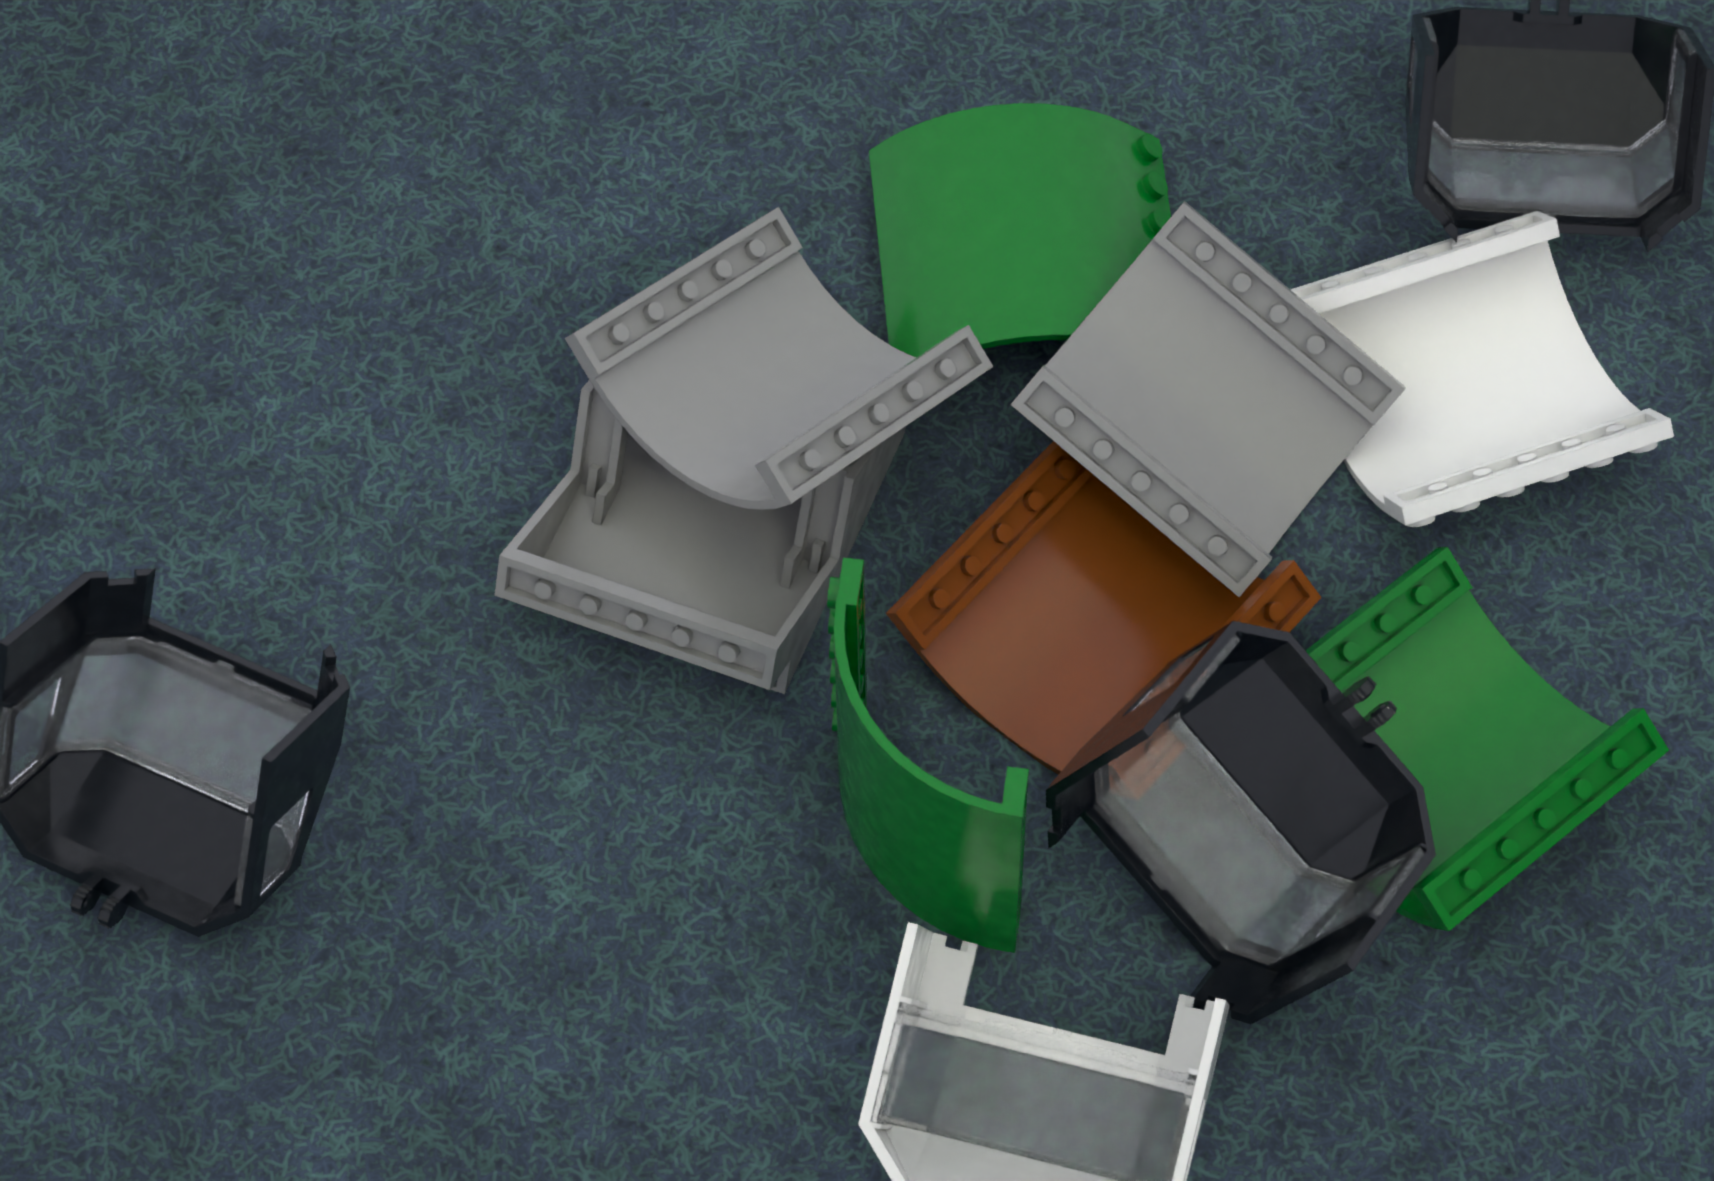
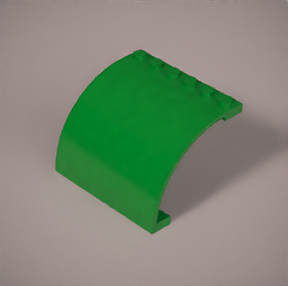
(1010, 220)
(1483, 733)
(925, 841)

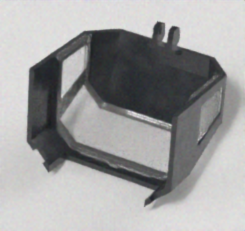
(1557, 118)
(158, 758)
(1254, 814)

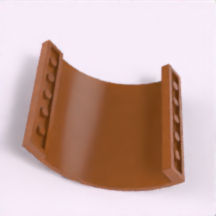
(1071, 608)

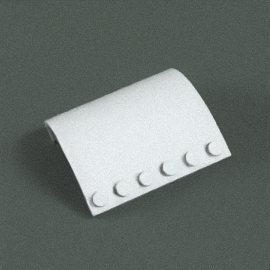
(1489, 371)

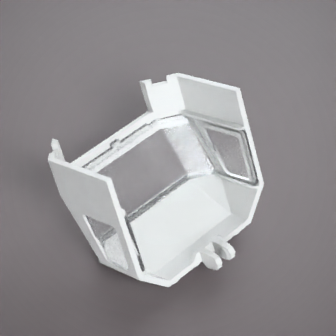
(1021, 1100)

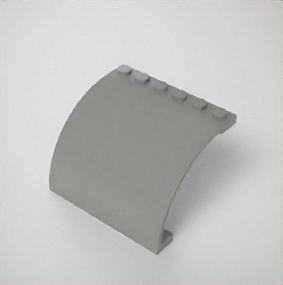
(756, 374)
(1208, 397)

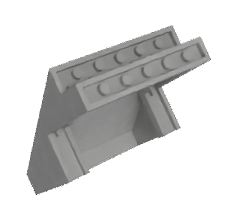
(678, 570)

